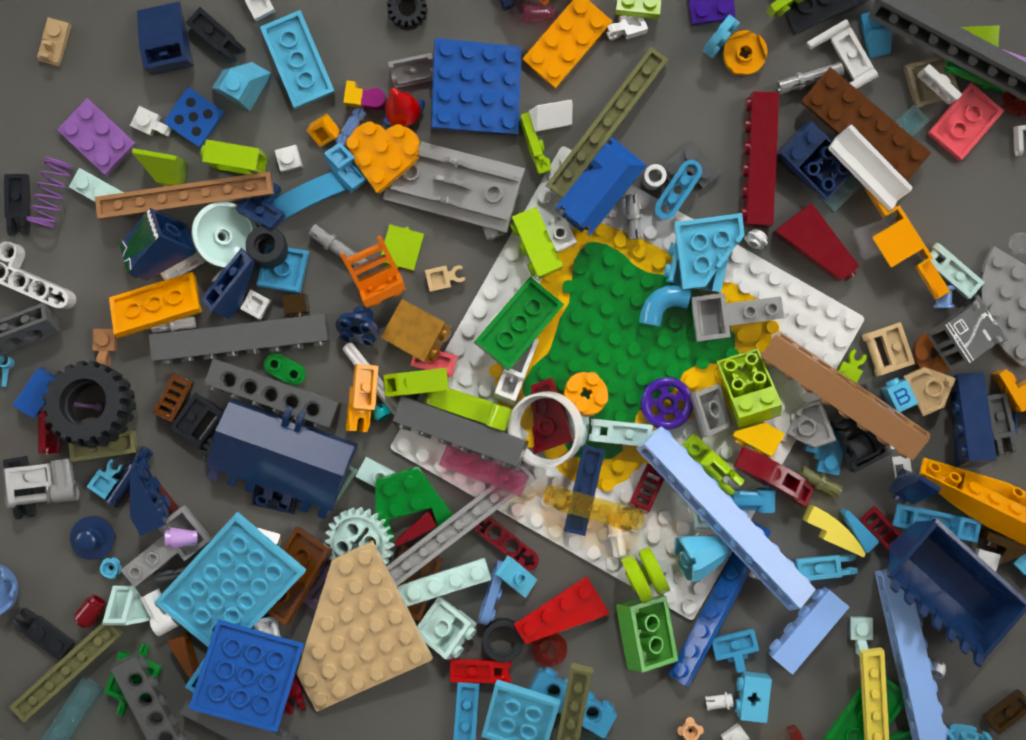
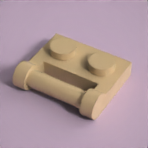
(895, 347)

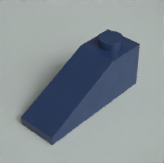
(230, 286)
(912, 487)

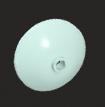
(224, 220)

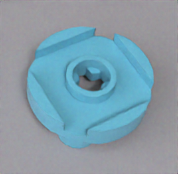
(721, 36)

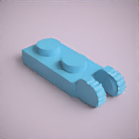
(825, 566)

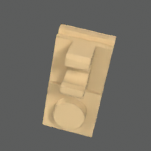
(54, 42)

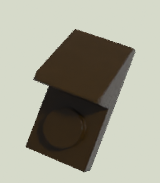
(1006, 548)

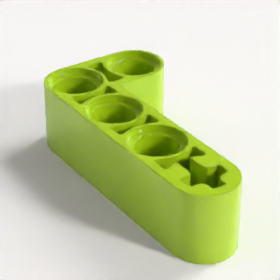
(470, 407)

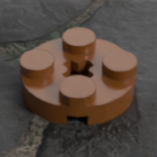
(922, 355)

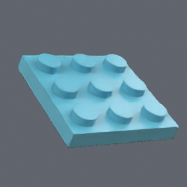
(519, 714)

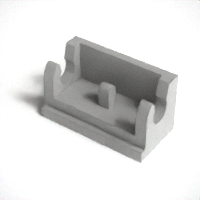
(411, 70)

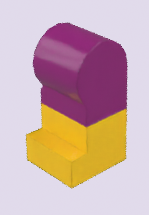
(366, 99)

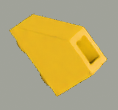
(759, 436)

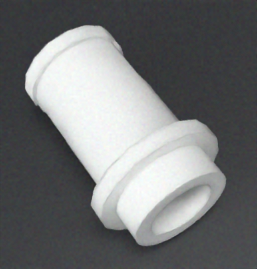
(719, 701)

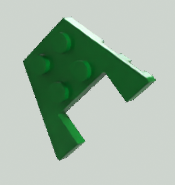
(406, 494)

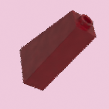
(817, 243)

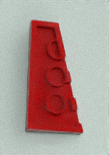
(565, 610)

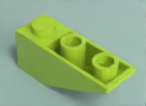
(415, 382)

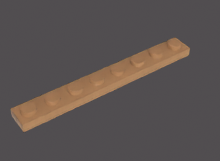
(184, 195)

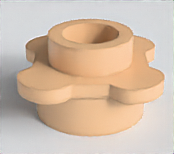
(697, 730)

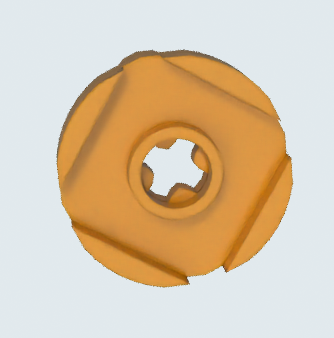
(748, 41)
(591, 383)

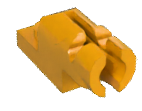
(1015, 392)
(362, 397)

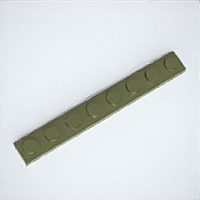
(607, 122)

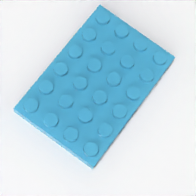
(230, 580)

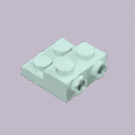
(446, 628)

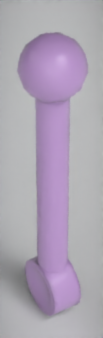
(98, 406)

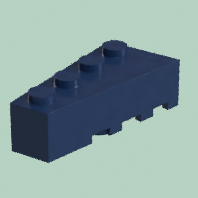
(971, 421)

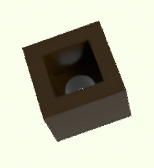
(296, 305)

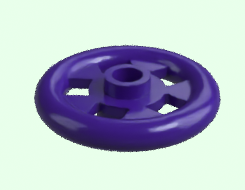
(648, 401)

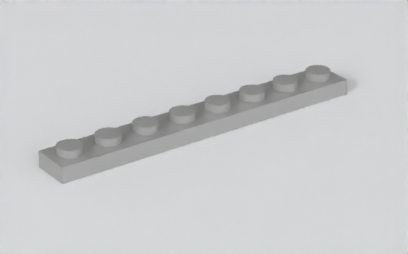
(451, 530)

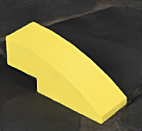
(832, 530)

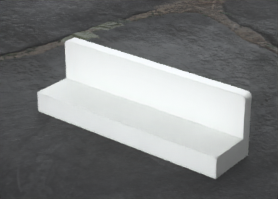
(869, 167)

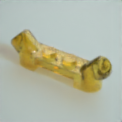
(593, 508)

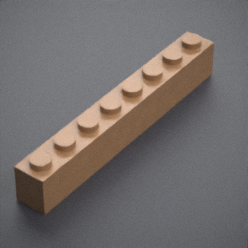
(846, 396)

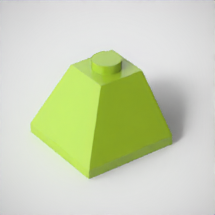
(164, 168)

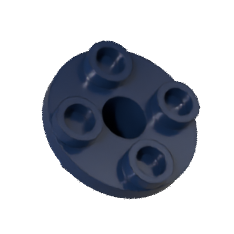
(358, 326)
(92, 537)

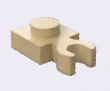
(440, 277)

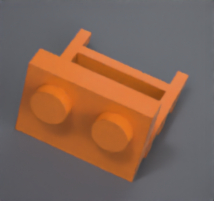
(380, 284)

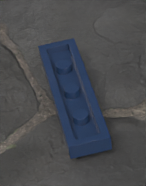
(586, 483)

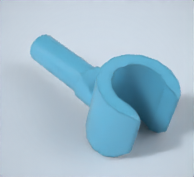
(5, 369)

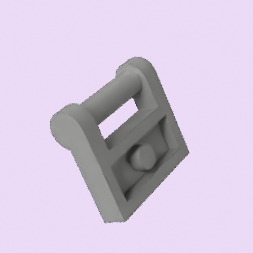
(24, 478)

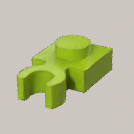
(851, 368)

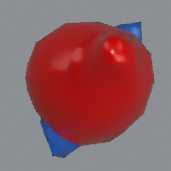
(402, 108)

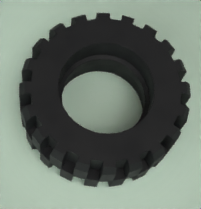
(62, 396)

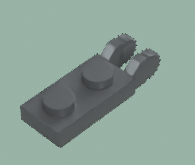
(1002, 422)

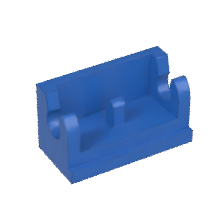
(31, 397)

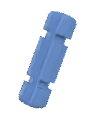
(350, 125)

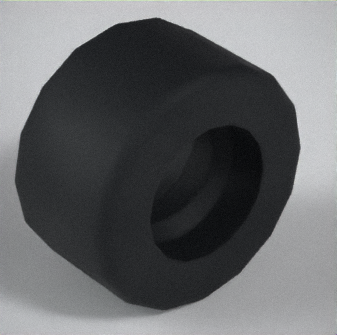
(270, 260)

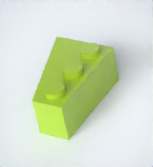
(536, 243)

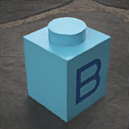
(899, 394)

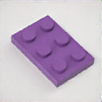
(97, 137)

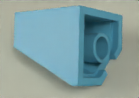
(242, 83)

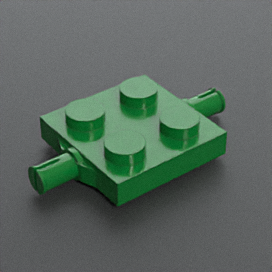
(113, 688)

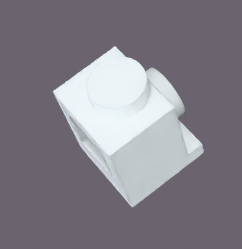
(564, 242)

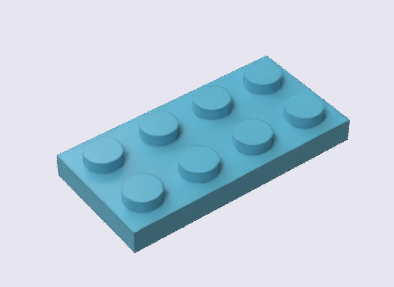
(297, 59)

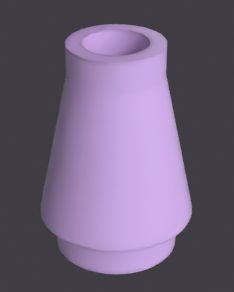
(179, 538)

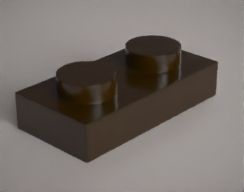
(1006, 711)

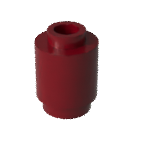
(90, 611)

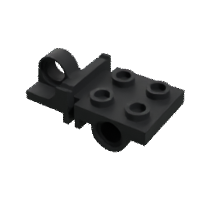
(858, 446)

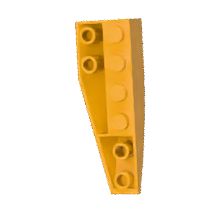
(981, 497)

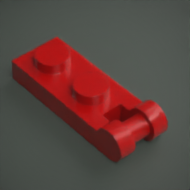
(478, 670)

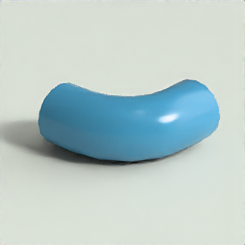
(661, 300)

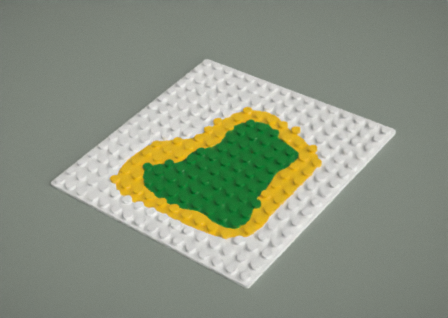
(600, 332)

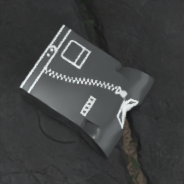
(966, 334)

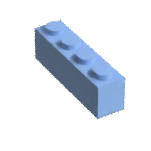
(808, 629)

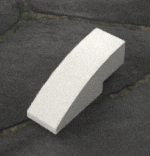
(512, 380)

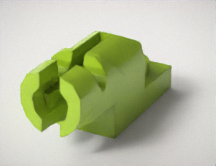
(712, 464)

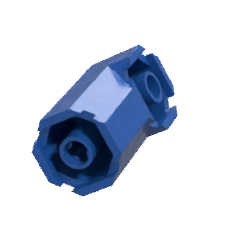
(600, 187)

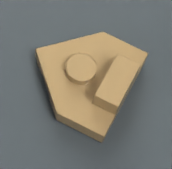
(930, 389)

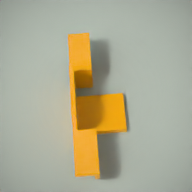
(903, 241)

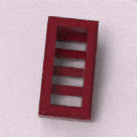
(654, 492)
(887, 523)
(421, 526)

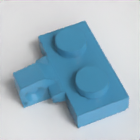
(828, 456)
(735, 647)

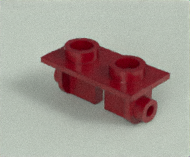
(47, 441)

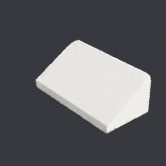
(551, 115)

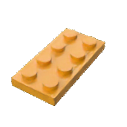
(567, 41)
(155, 305)

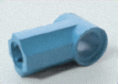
(760, 500)

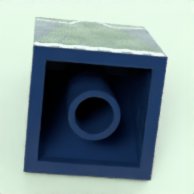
(156, 245)

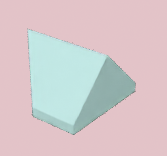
(125, 607)

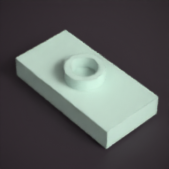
(371, 470)

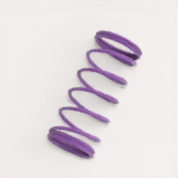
(41, 221)

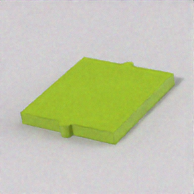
(403, 246)

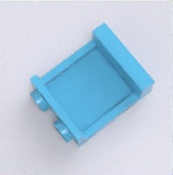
(672, 273)

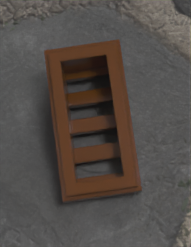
(158, 410)
(184, 652)

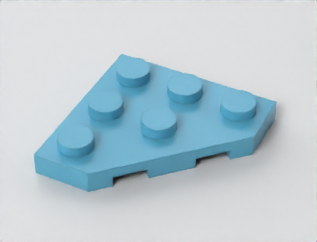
(705, 246)

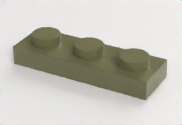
(124, 445)

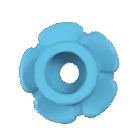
(105, 570)

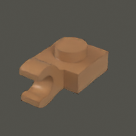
(104, 342)

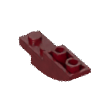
(774, 475)

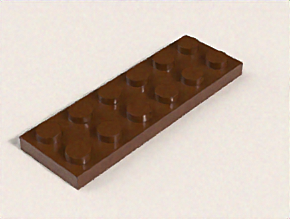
(841, 104)

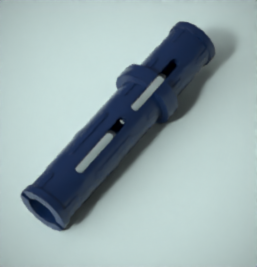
(123, 484)

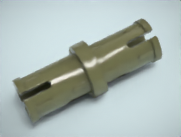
(820, 481)

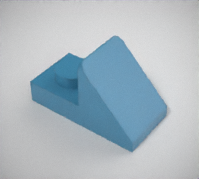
(876, 37)

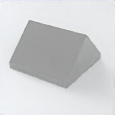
(710, 410)

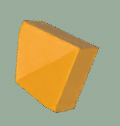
(323, 130)

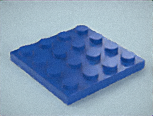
(475, 87)
(246, 676)

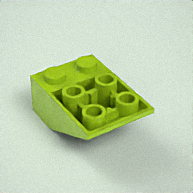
(749, 388)

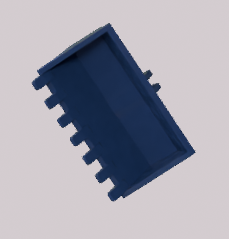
(280, 456)
(953, 587)

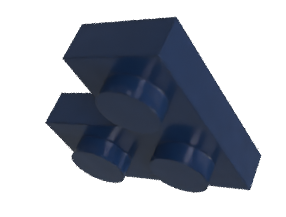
(261, 211)

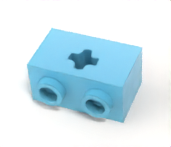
(756, 708)

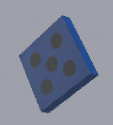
(194, 117)

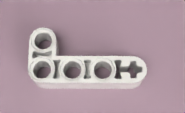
(32, 282)

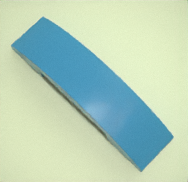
(309, 194)
(962, 527)

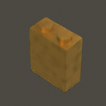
(416, 332)

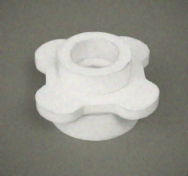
(756, 239)

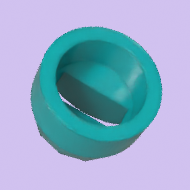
(381, 412)

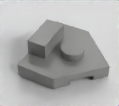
(812, 425)

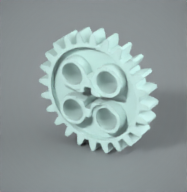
(343, 531)

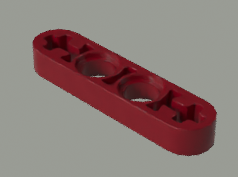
(501, 541)

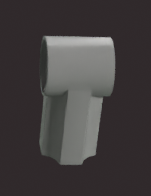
(64, 485)

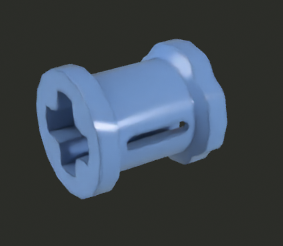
(946, 301)

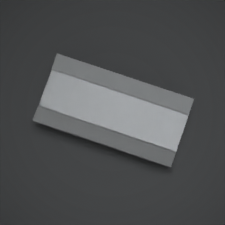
(459, 187)

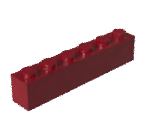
(760, 159)

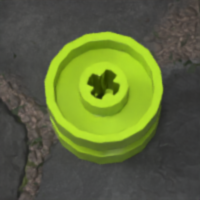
(644, 575)

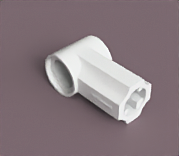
(160, 620)

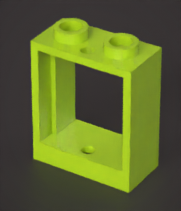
(233, 157)

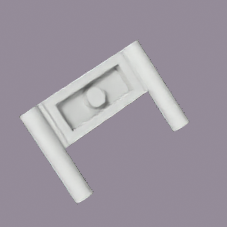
(849, 52)

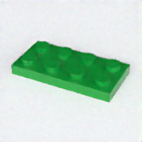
(518, 323)
(850, 721)

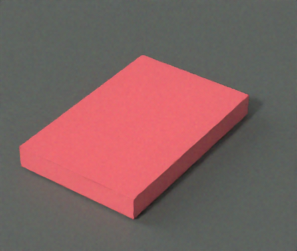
(965, 122)

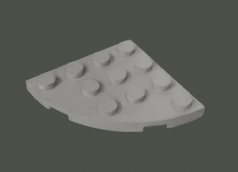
(1006, 300)

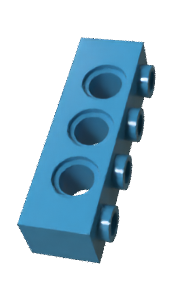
(598, 723)

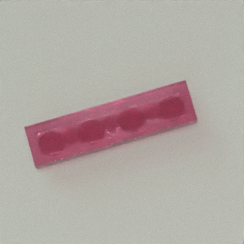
(484, 470)

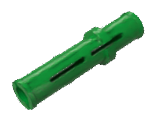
(965, 74)

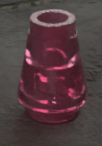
(536, 12)

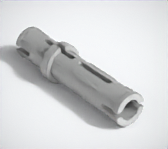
(800, 81)
(331, 243)

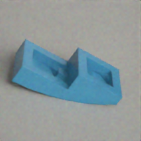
(343, 166)

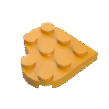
(383, 153)

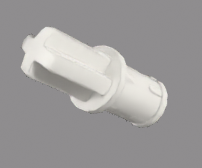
(180, 324)
(617, 541)

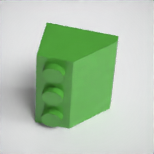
(647, 634)

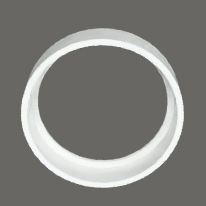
(514, 428)

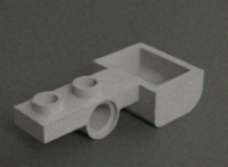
(714, 316)
(158, 555)

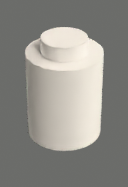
(654, 177)

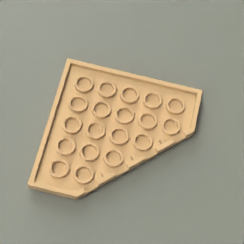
(358, 631)

